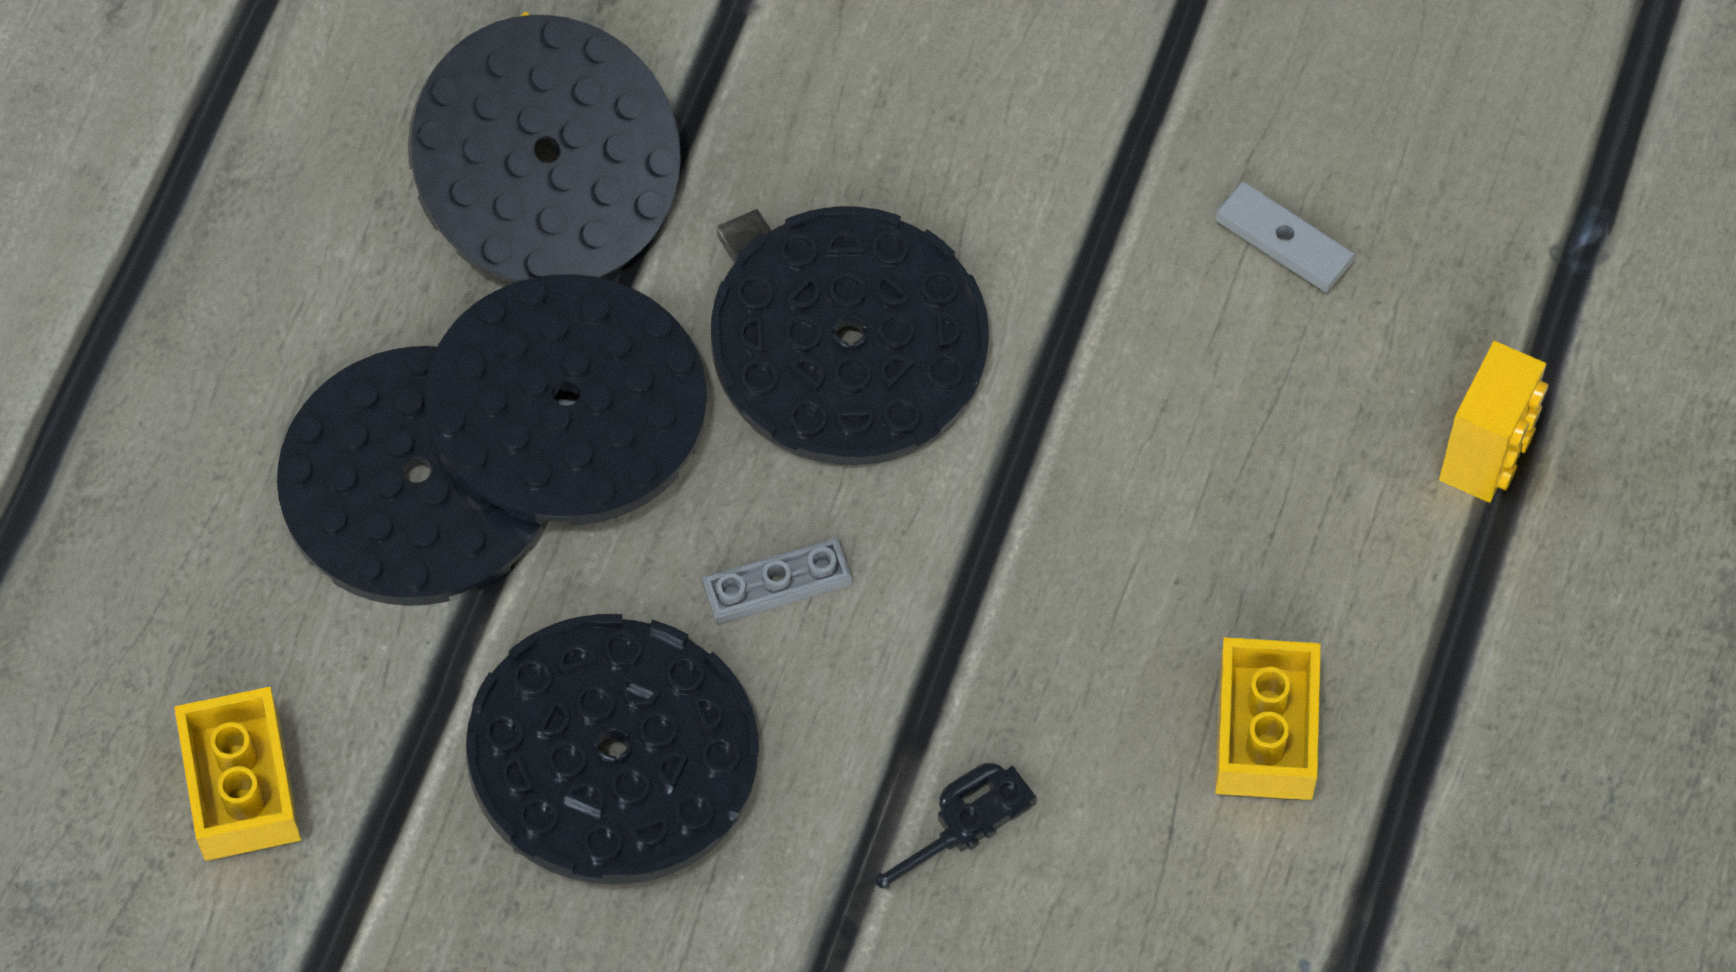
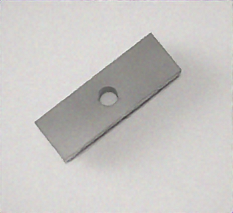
(1266, 222)
(750, 588)

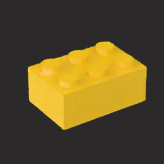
(1494, 422)
(1268, 718)
(237, 773)

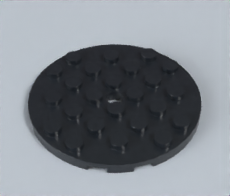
(530, 84)
(808, 387)
(553, 461)
(360, 514)
(601, 815)

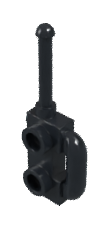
(971, 821)

